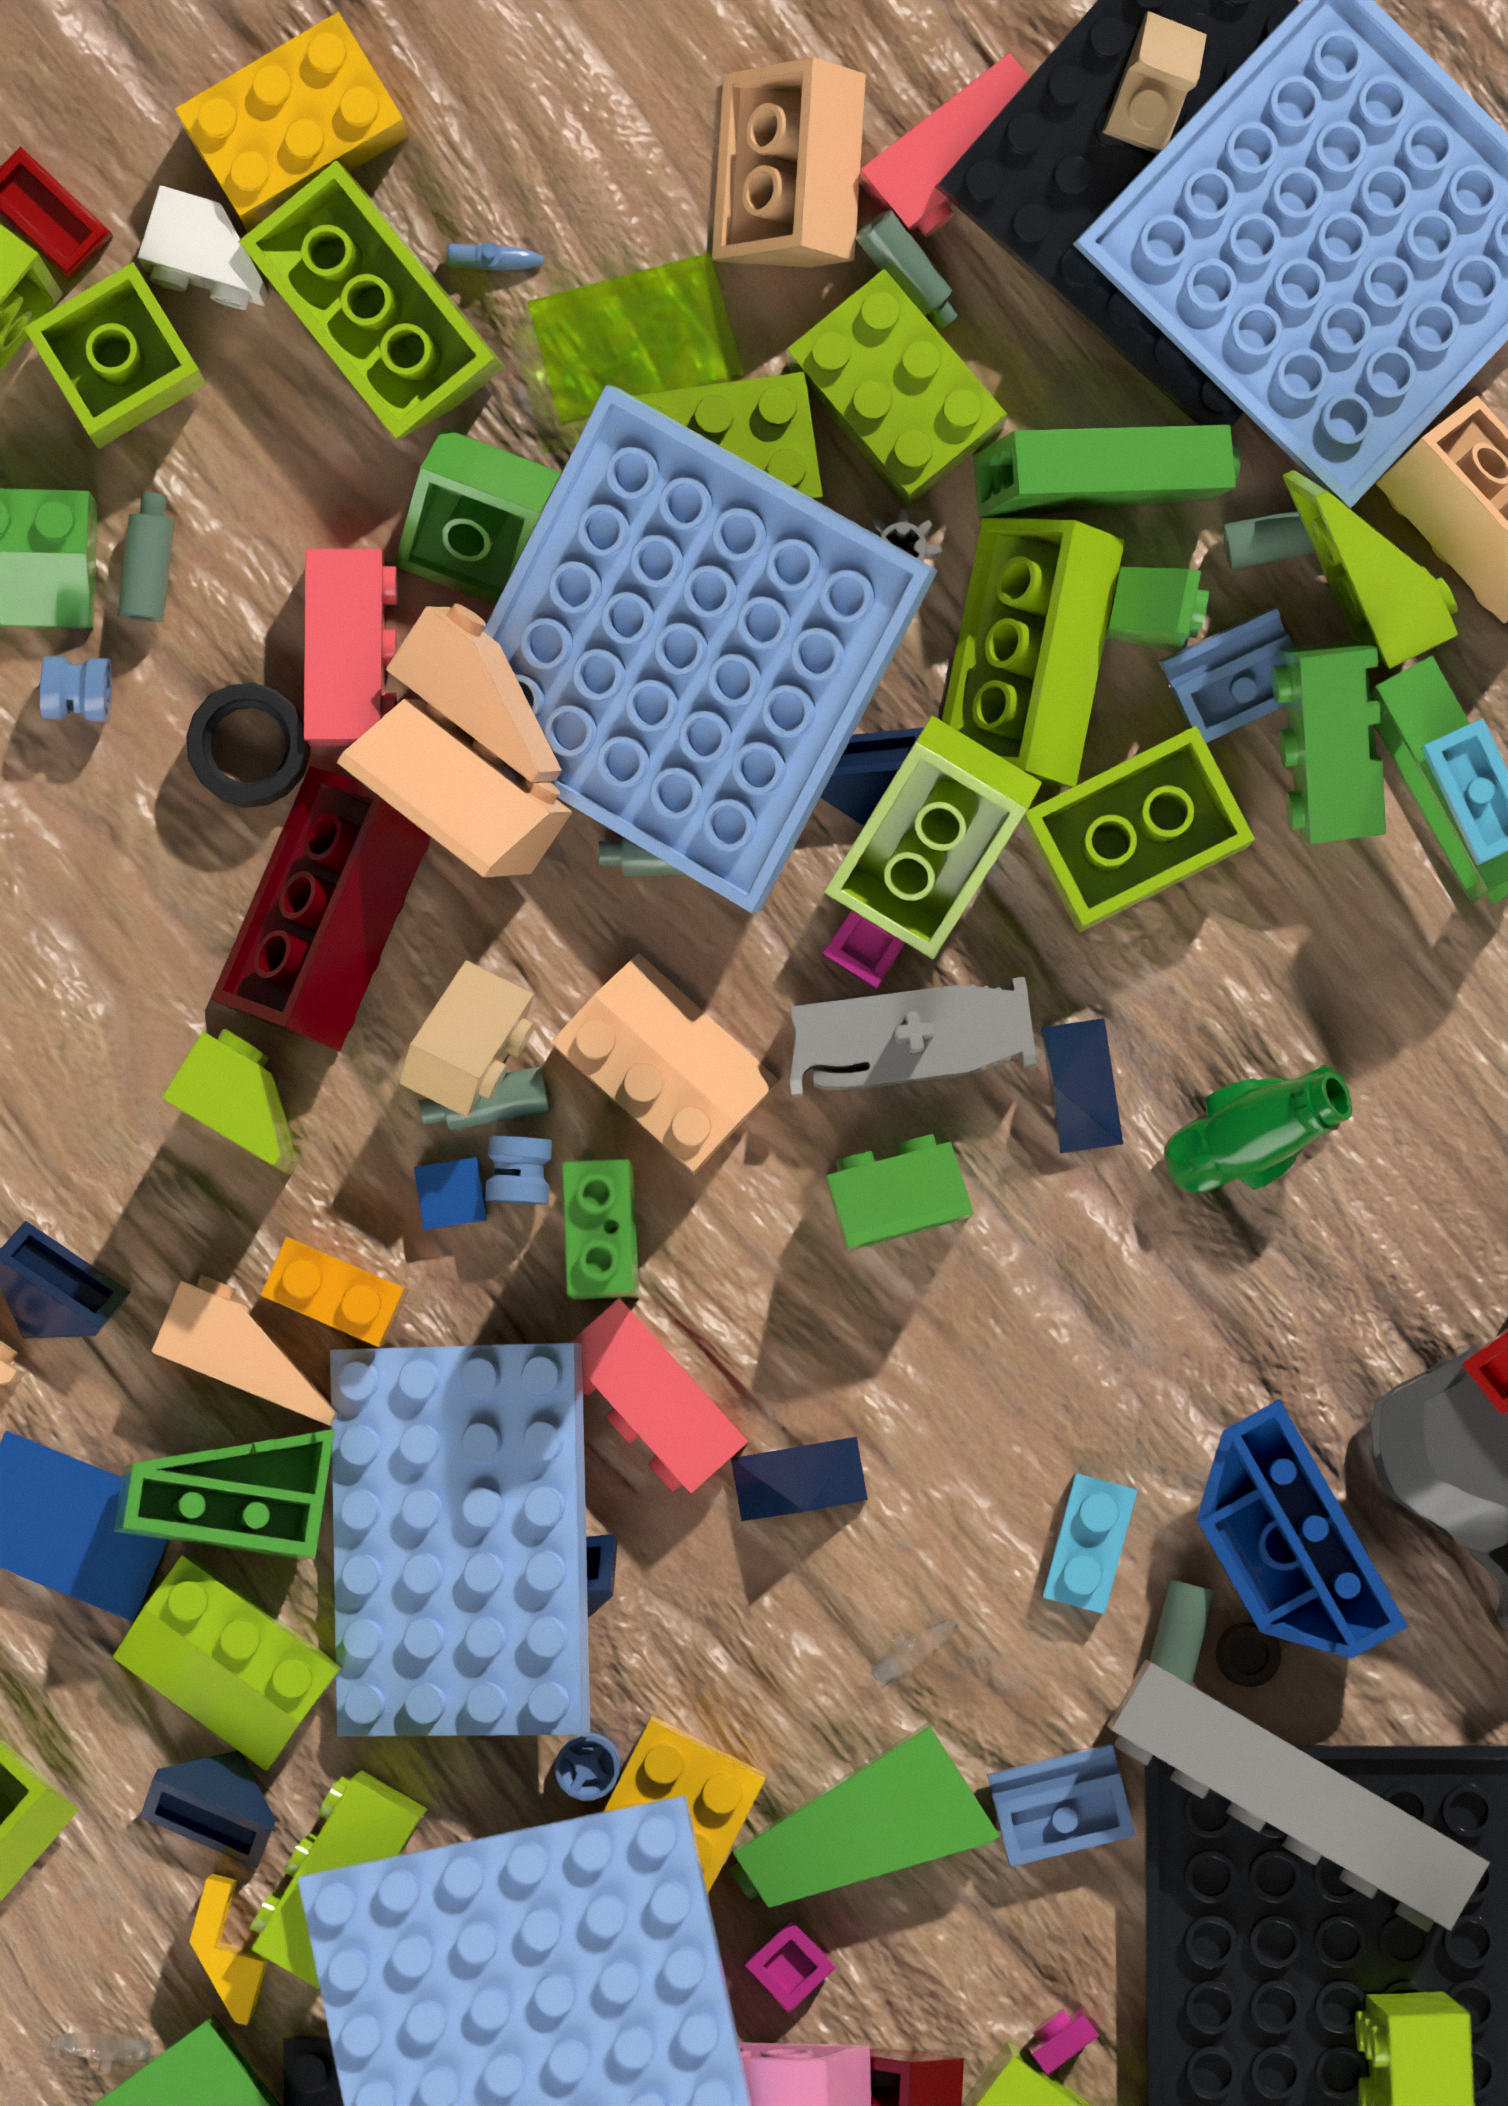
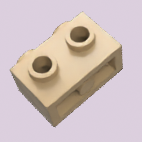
(467, 1039)

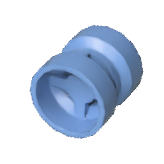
(76, 688)
(520, 1155)
(584, 1775)

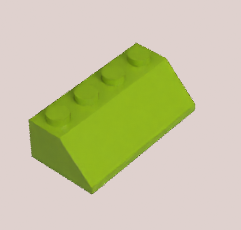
(371, 302)
(1033, 642)

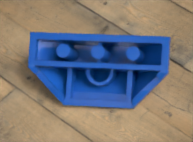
(1291, 1541)

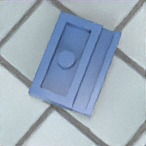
(1228, 675)
(1061, 1805)

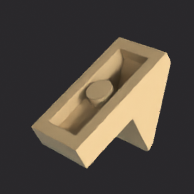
(1155, 83)

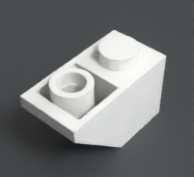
(197, 245)

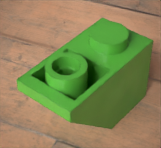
(1157, 607)

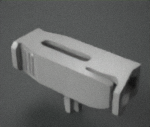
(911, 1036)

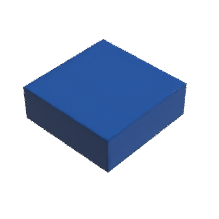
(450, 1193)

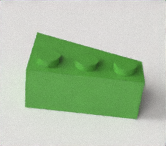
(1330, 740)
(234, 1498)

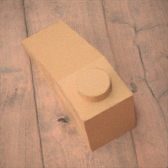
(473, 685)
(232, 1345)

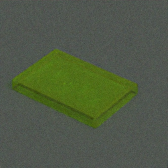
(636, 334)

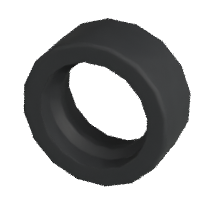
(211, 714)

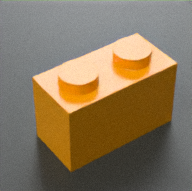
(334, 1292)

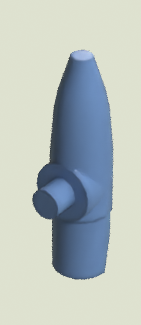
(491, 257)

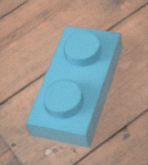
(1474, 787)
(1089, 1543)

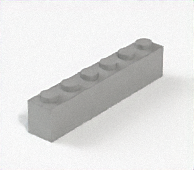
(1297, 1795)

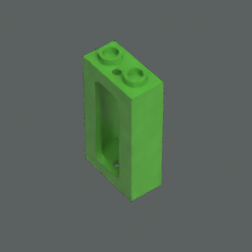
(1413, 712)
(595, 1202)

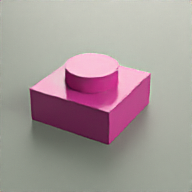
(864, 949)
(790, 1965)
(1061, 2038)

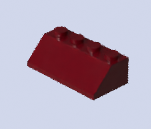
(323, 910)

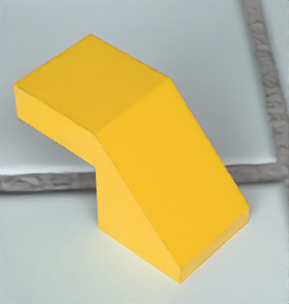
(232, 1969)

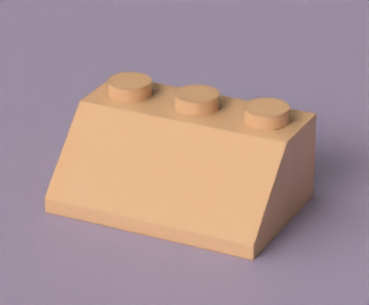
(789, 165)
(1458, 498)
(457, 790)
(665, 1063)

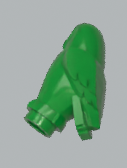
(1256, 1130)

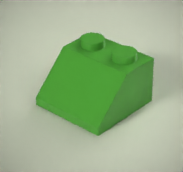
(472, 515)
(47, 558)
(898, 1193)

